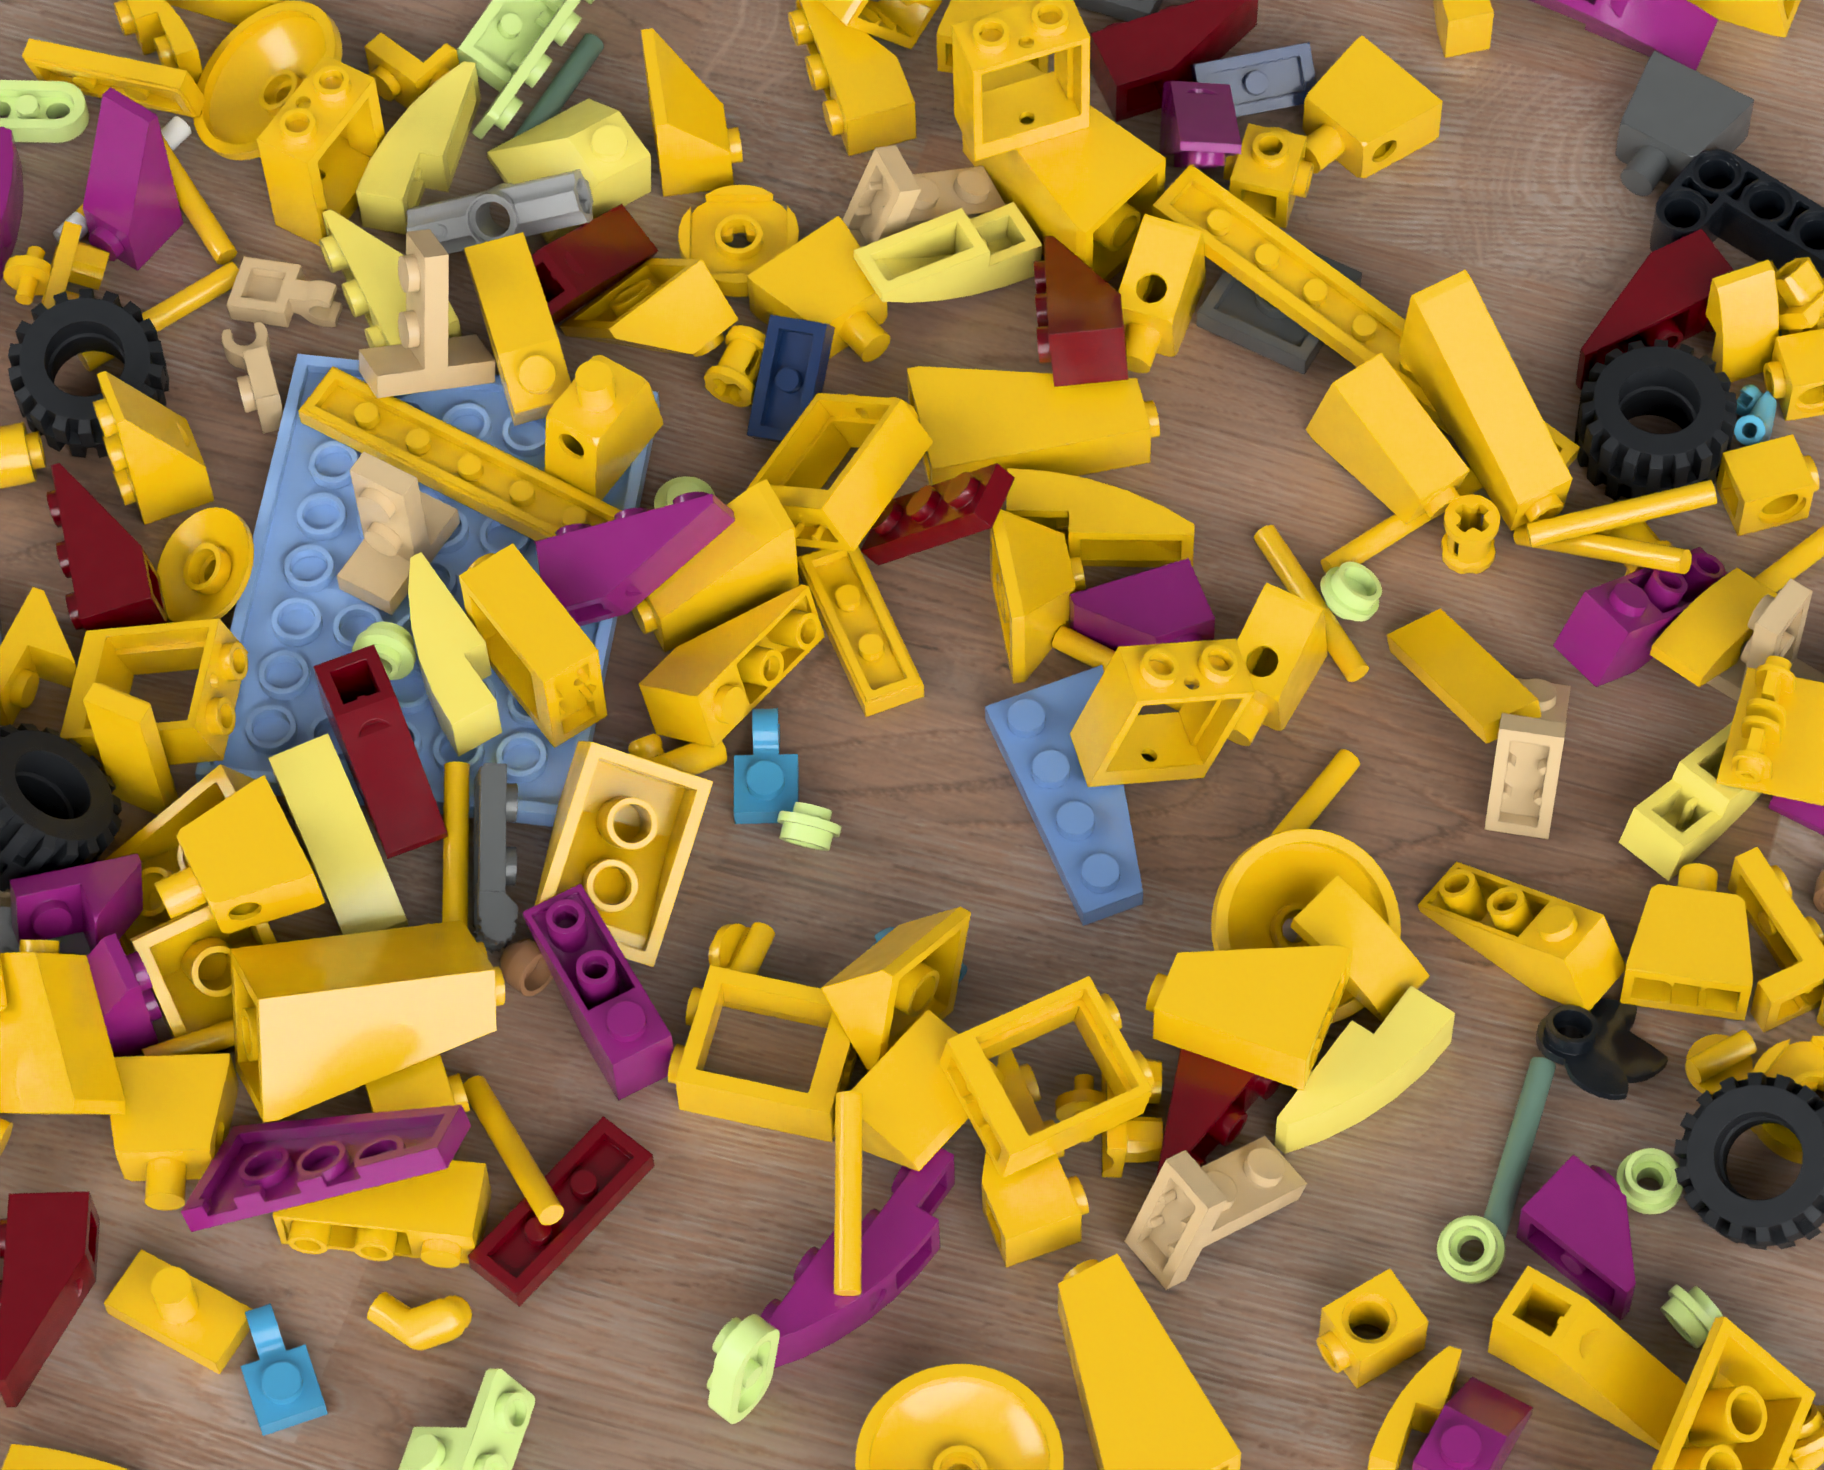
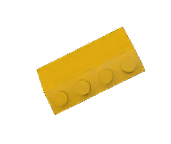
(1736, 1408)

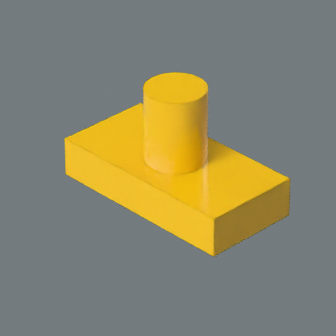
(179, 1311)

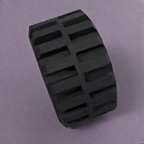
(65, 332)
(1660, 384)
(52, 804)
(1706, 1149)

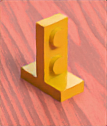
(1789, 936)

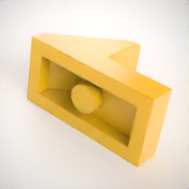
(32, 651)

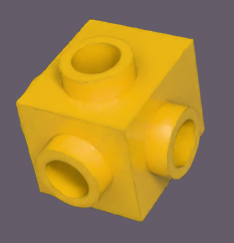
(1270, 172)

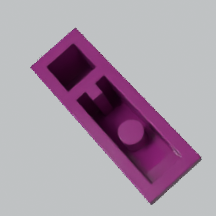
(129, 184)

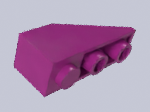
(1198, 124)
(619, 563)
(1623, 618)
(601, 992)

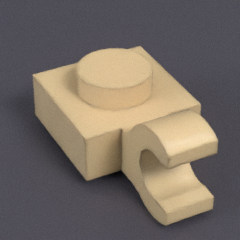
(276, 290)
(259, 387)

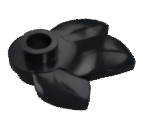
(1599, 1047)

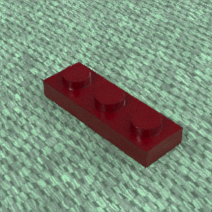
(938, 514)
(588, 1185)

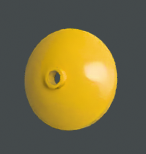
(259, 71)
(1281, 878)
(959, 1422)

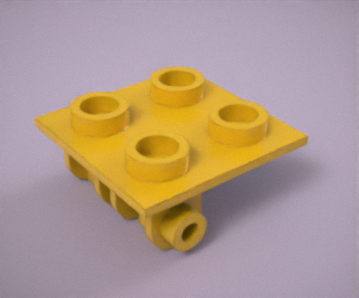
(1777, 735)

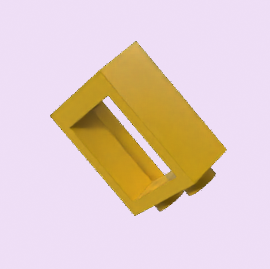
(1053, 100)
(321, 151)
(888, 451)
(534, 644)
(120, 653)
(1182, 743)
(750, 1101)
(989, 1107)

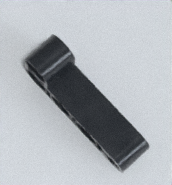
(1741, 208)

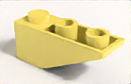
(371, 279)

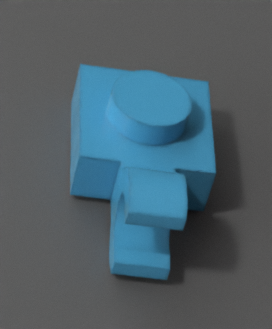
(766, 779)
(282, 1381)

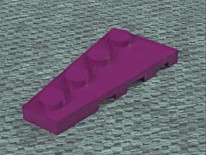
(320, 1158)

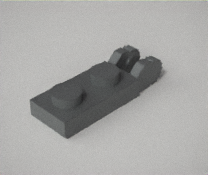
(492, 860)

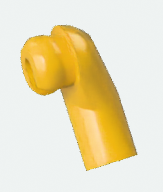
(688, 758)
(423, 1325)

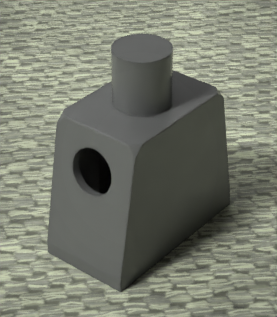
(1674, 120)

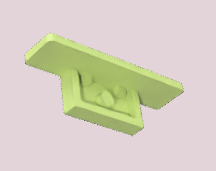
(511, 47)
(489, 1438)

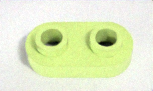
(37, 104)
(742, 1366)

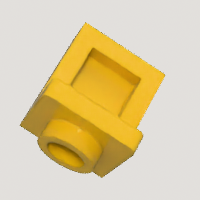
(401, 74)

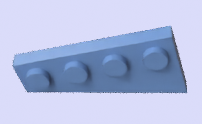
(1080, 825)

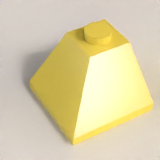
(585, 139)

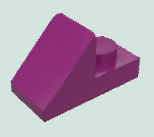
(83, 898)

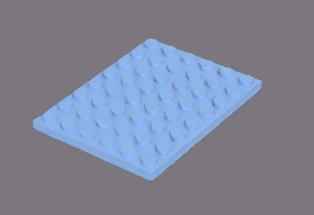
(301, 618)

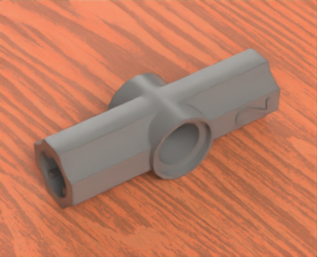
(532, 207)

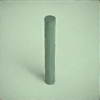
(564, 82)
(1519, 1143)

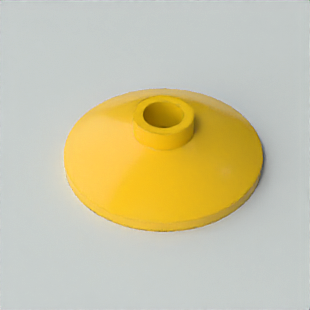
(206, 565)

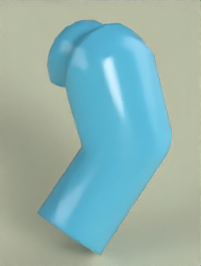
(1758, 415)

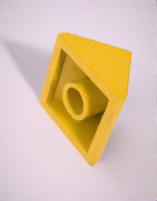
(192, 967)
(898, 981)
(909, 1099)

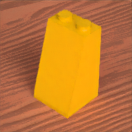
(1079, 185)
(355, 1009)

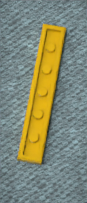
(449, 459)

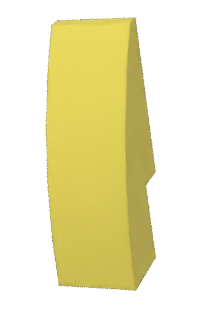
(419, 150)
(952, 256)
(451, 660)
(1686, 812)
(337, 837)
(1366, 1071)

